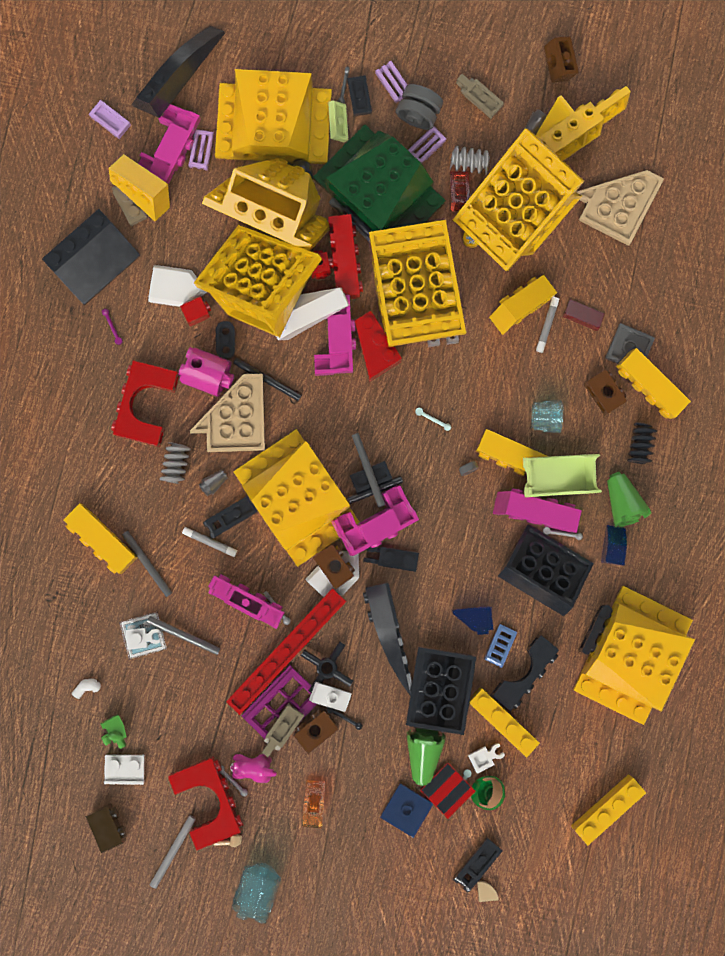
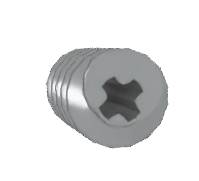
(470, 160)
(175, 462)

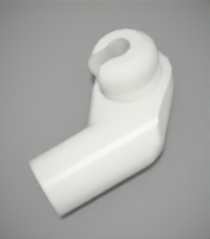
(86, 685)

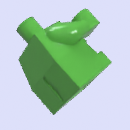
(115, 731)

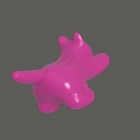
(257, 768)

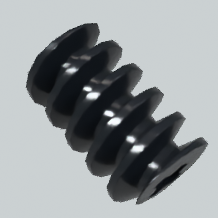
(642, 443)

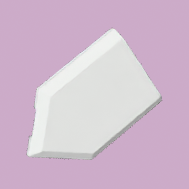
(173, 286)
(320, 582)

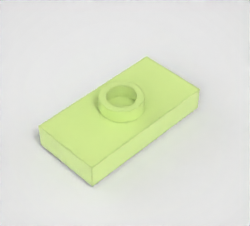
(338, 121)

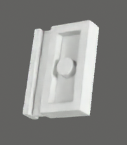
(124, 769)

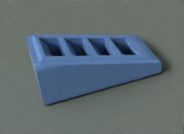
(488, 657)

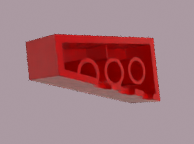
(344, 255)

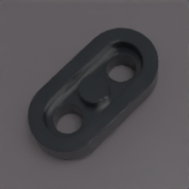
(224, 341)

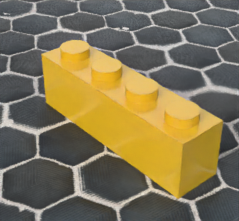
(652, 384)
(505, 451)
(100, 538)
(503, 722)
(608, 809)

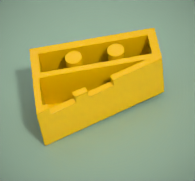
(140, 186)
(522, 303)

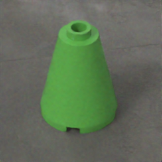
(625, 501)
(424, 753)

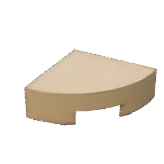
(486, 892)

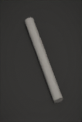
(172, 852)

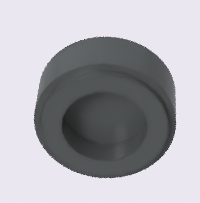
(468, 468)

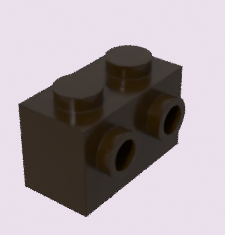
(106, 828)

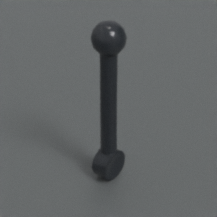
(358, 726)

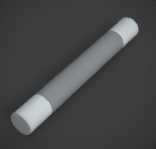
(547, 324)
(209, 541)

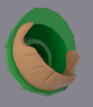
(489, 792)

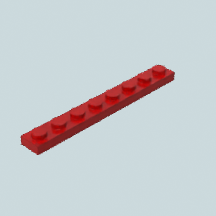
(286, 651)

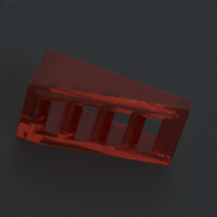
(458, 202)

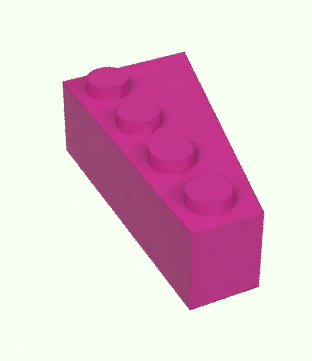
(537, 511)

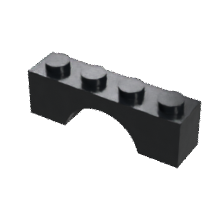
(541, 654)

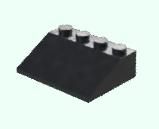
(91, 257)
(546, 570)
(441, 690)

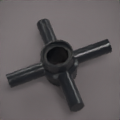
(332, 659)

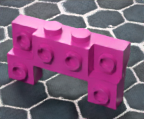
(174, 144)
(340, 344)
(377, 527)
(245, 601)

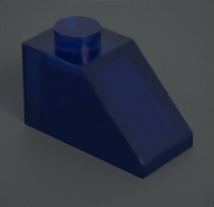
(614, 546)
(476, 618)

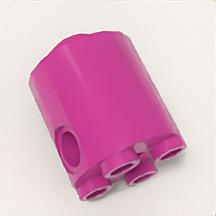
(206, 372)

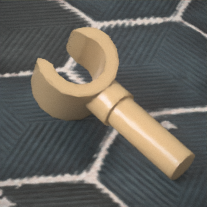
(233, 842)

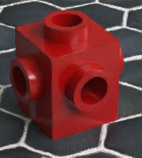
(323, 270)

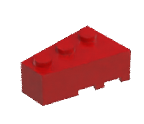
(374, 346)

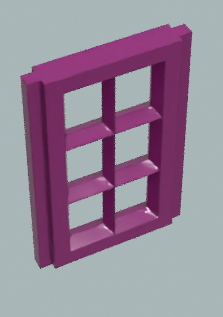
(271, 692)

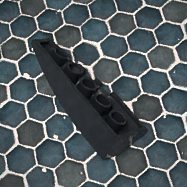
(176, 72)
(387, 629)

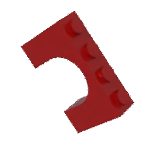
(139, 378)
(207, 774)

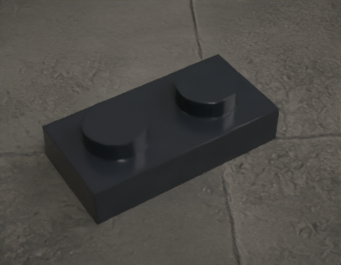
(359, 96)
(361, 481)

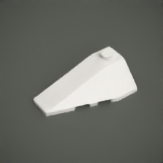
(312, 309)

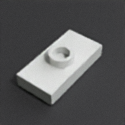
(330, 696)

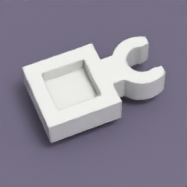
(139, 638)
(482, 759)

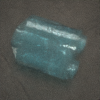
(256, 892)

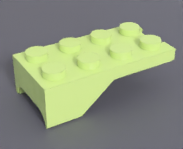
(561, 475)

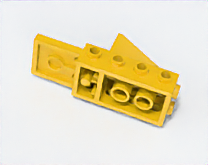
(570, 130)

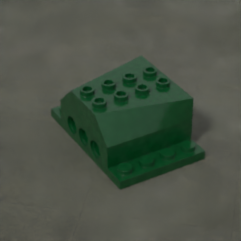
(380, 182)

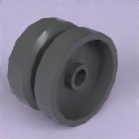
(419, 106)

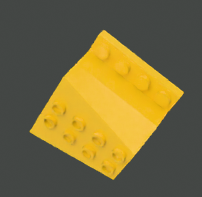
(273, 118)
(274, 200)
(520, 201)
(258, 278)
(416, 283)
(294, 496)
(636, 656)

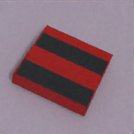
(448, 790)

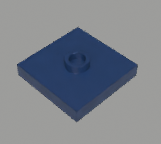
(406, 810)

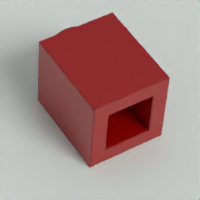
(196, 311)

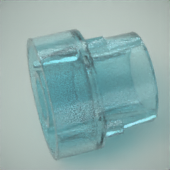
(547, 416)

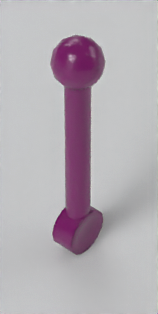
(118, 340)

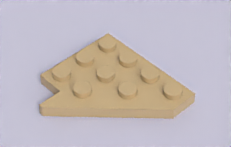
(620, 204)
(237, 418)

